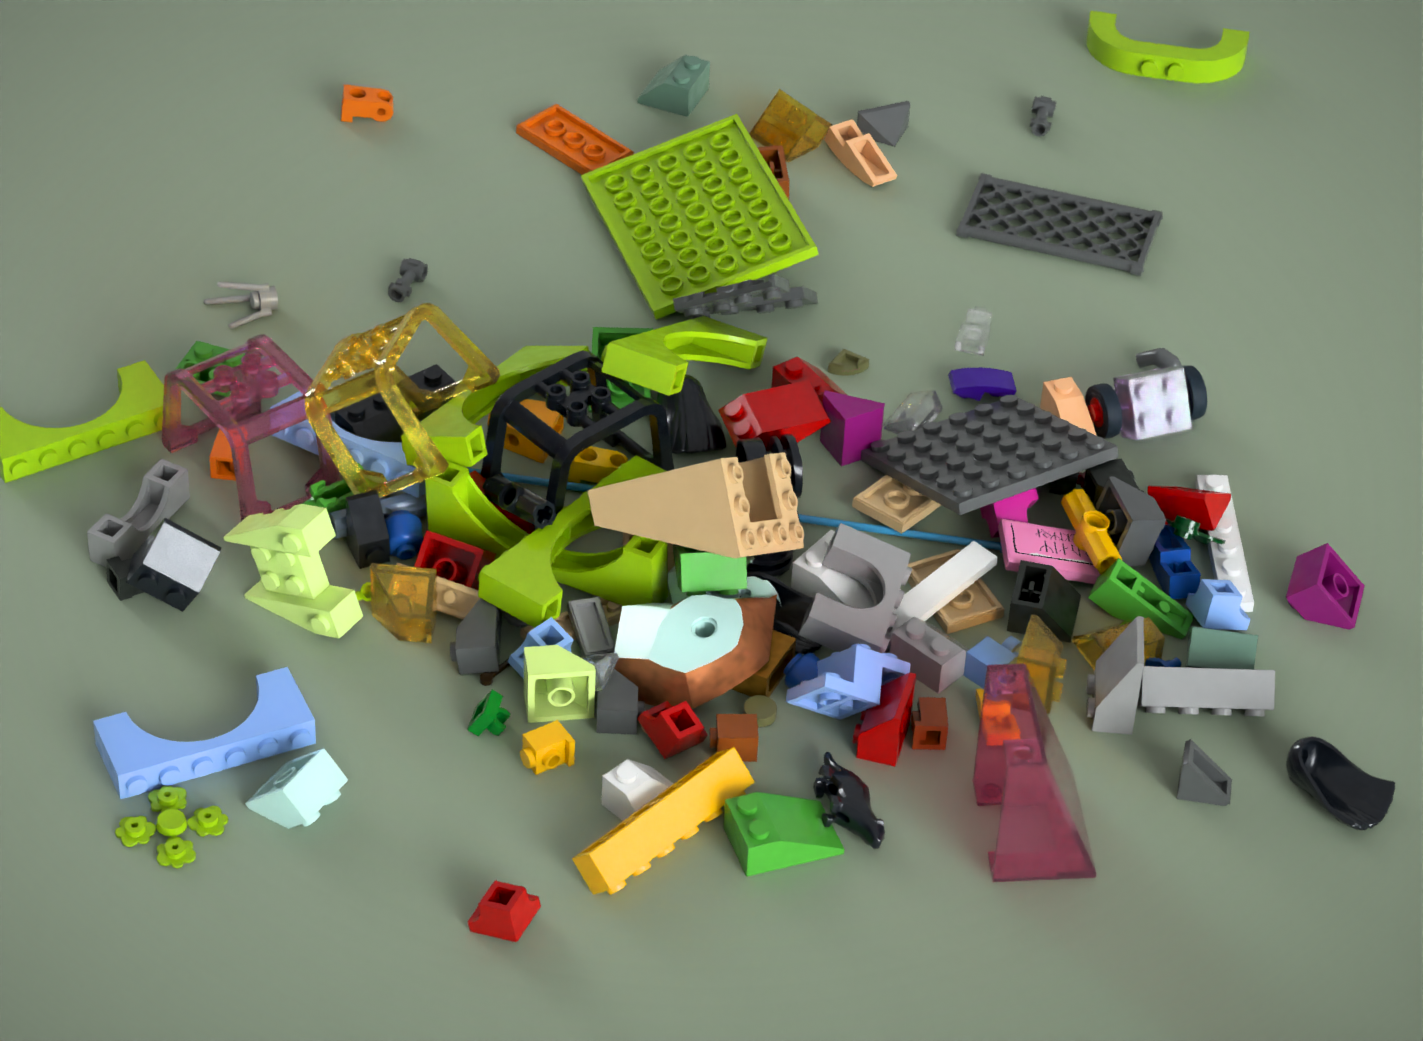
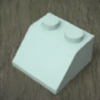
(299, 790)

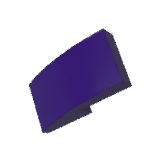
(976, 381)

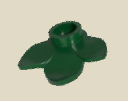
(1189, 529)

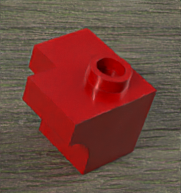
(672, 727)
(504, 911)

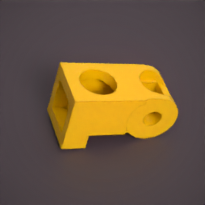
(594, 464)

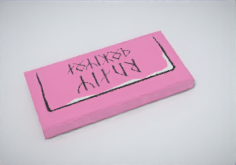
(1045, 546)

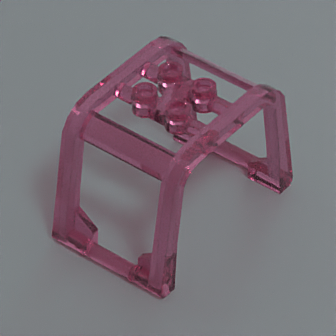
(240, 413)

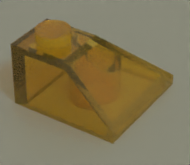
(405, 600)

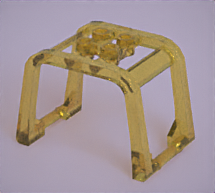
(381, 350)

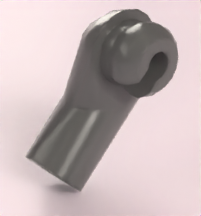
(1159, 357)

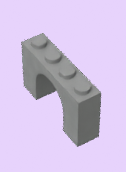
(881, 570)

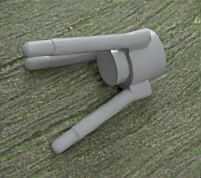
(262, 298)

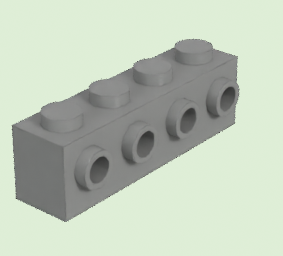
(1207, 689)

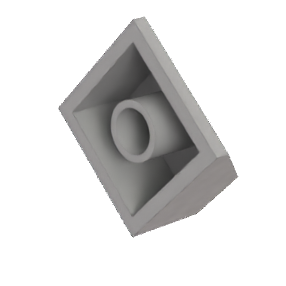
(932, 653)

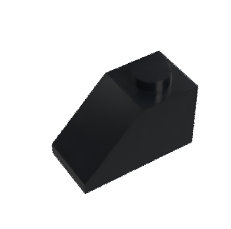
(367, 529)

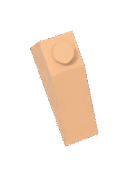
(1067, 402)

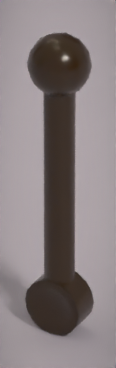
(487, 678)

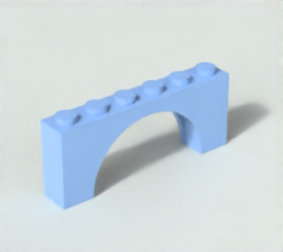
(370, 454)
(146, 762)

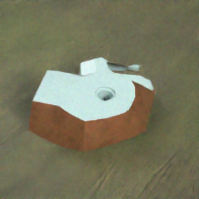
(696, 643)

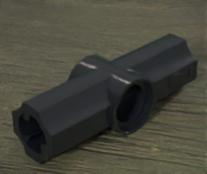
(519, 501)

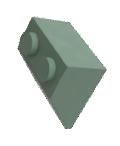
(678, 86)
(1220, 649)

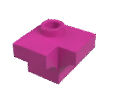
(1011, 508)

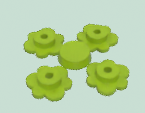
(171, 823)

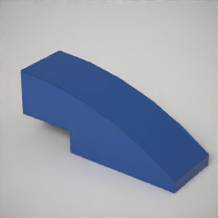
(1173, 565)

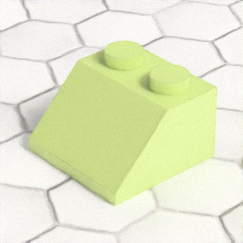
(557, 685)

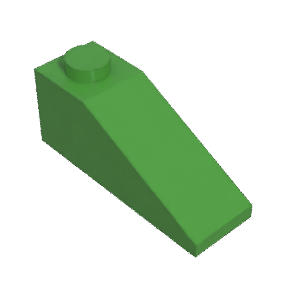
(1129, 594)

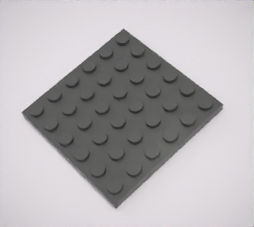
(988, 454)

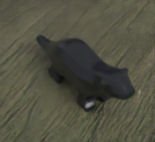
(848, 802)

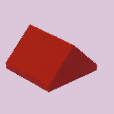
(1191, 503)

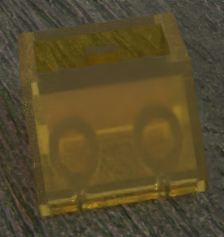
(790, 125)

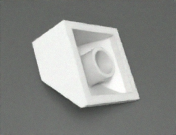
(631, 787)

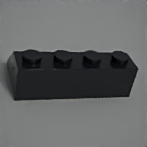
(372, 416)

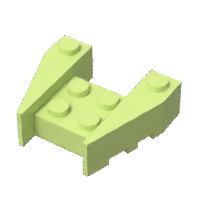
(292, 572)

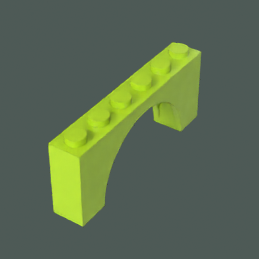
(135, 414)

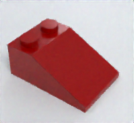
(775, 411)

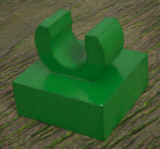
(489, 715)

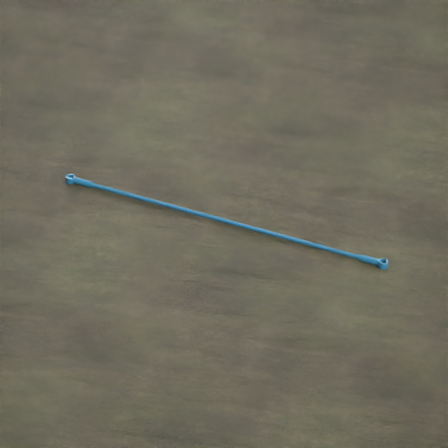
(803, 518)

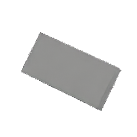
(590, 626)

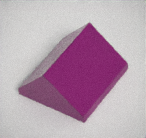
(852, 426)

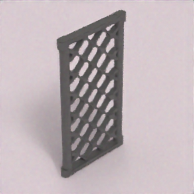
(1065, 248)

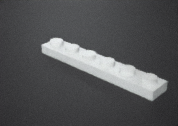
(1227, 558)

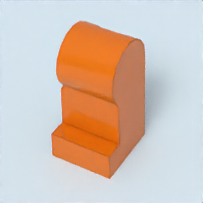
(366, 103)
(221, 459)

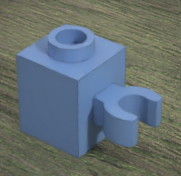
(989, 653)

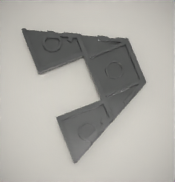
(746, 296)

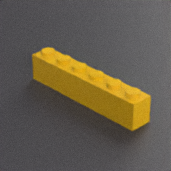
(662, 822)

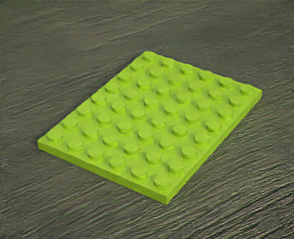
(698, 214)

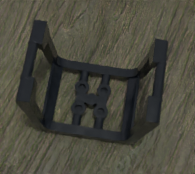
(585, 390)

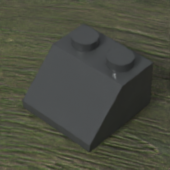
(1133, 520)

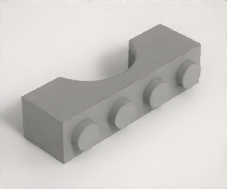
(160, 496)

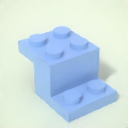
(848, 682)

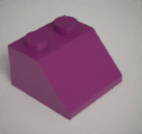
(1325, 588)

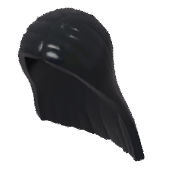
(691, 420)
(790, 612)
(1338, 783)

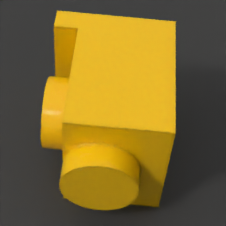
(547, 748)

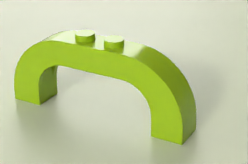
(1164, 60)

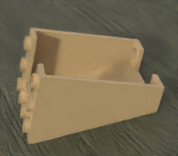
(708, 507)

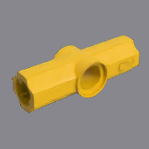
(1090, 529)

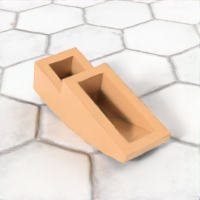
(859, 153)

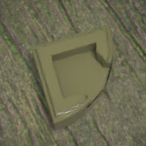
(848, 363)

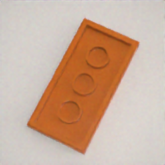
(571, 140)

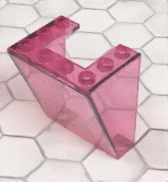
(1030, 777)

